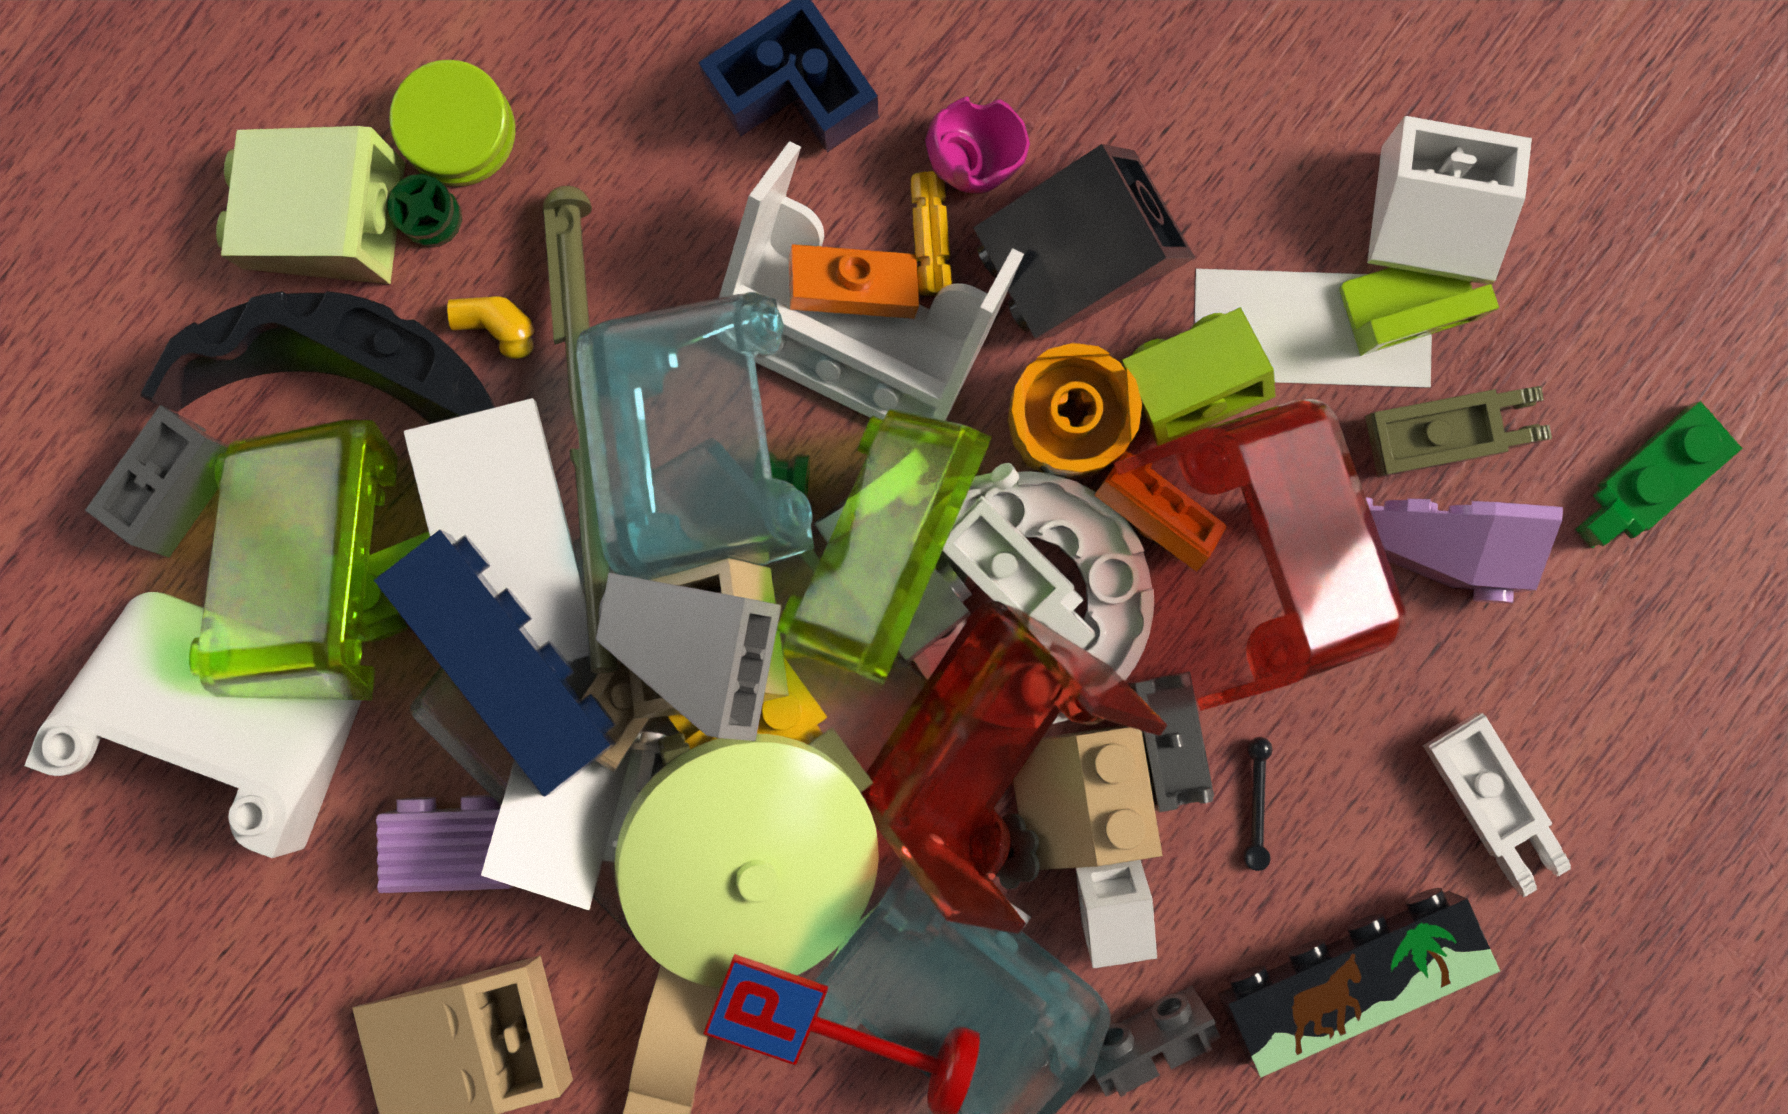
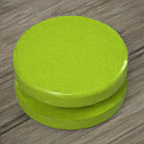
(452, 122)

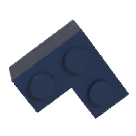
(794, 61)

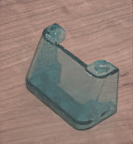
(685, 439)
(921, 976)

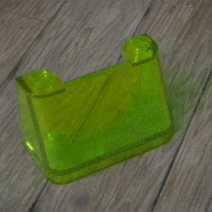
(293, 563)

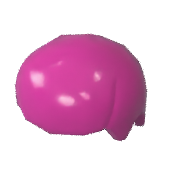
(976, 144)

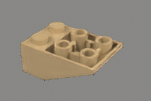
(466, 1044)

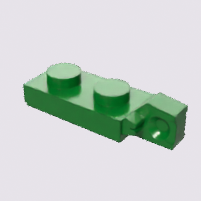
(1659, 476)

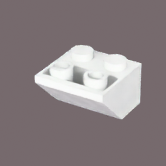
(1448, 199)

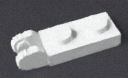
(1496, 799)

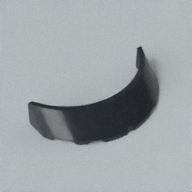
(321, 335)

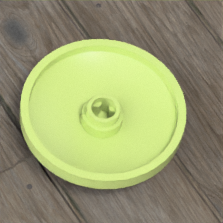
(746, 856)

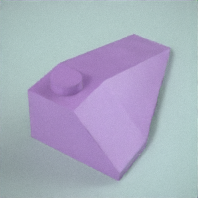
(1474, 546)

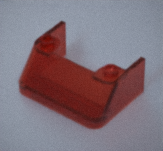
(1312, 533)
(968, 743)

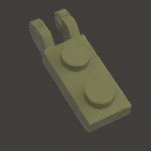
(1450, 430)

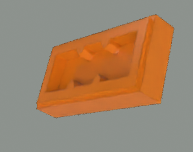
(853, 281)
(1163, 513)

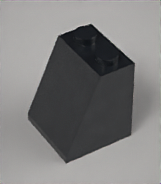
(1084, 240)

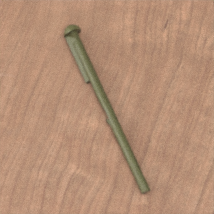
(570, 316)

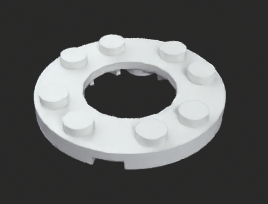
(1100, 545)

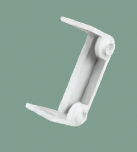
(853, 357)

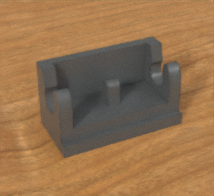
(160, 483)
(1178, 756)

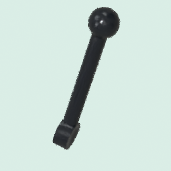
(1256, 855)

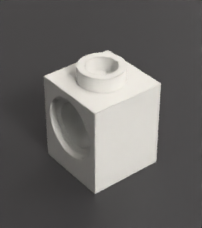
(1116, 913)

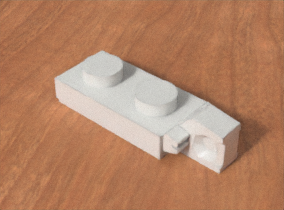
(1015, 571)

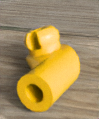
(499, 317)

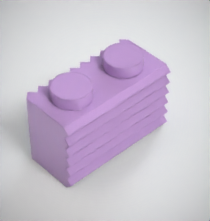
(436, 847)

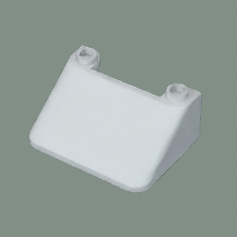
(147, 699)

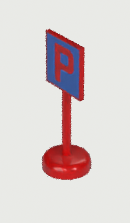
(778, 1010)

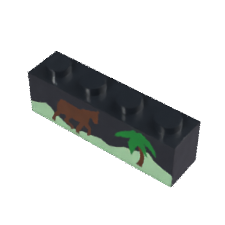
(1357, 980)

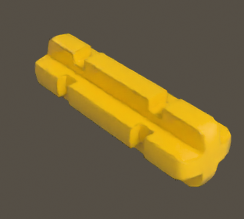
(930, 233)

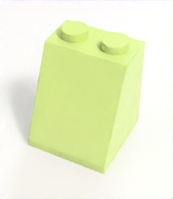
(311, 202)

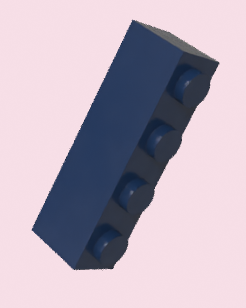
(496, 661)

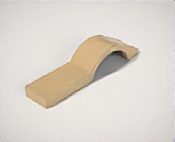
(670, 1046)

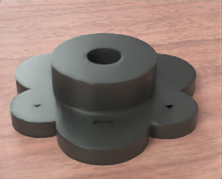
(1022, 860)

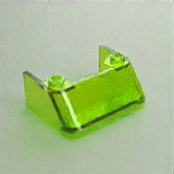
(883, 548)

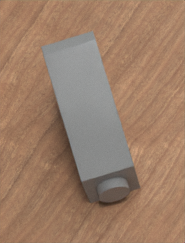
(693, 649)

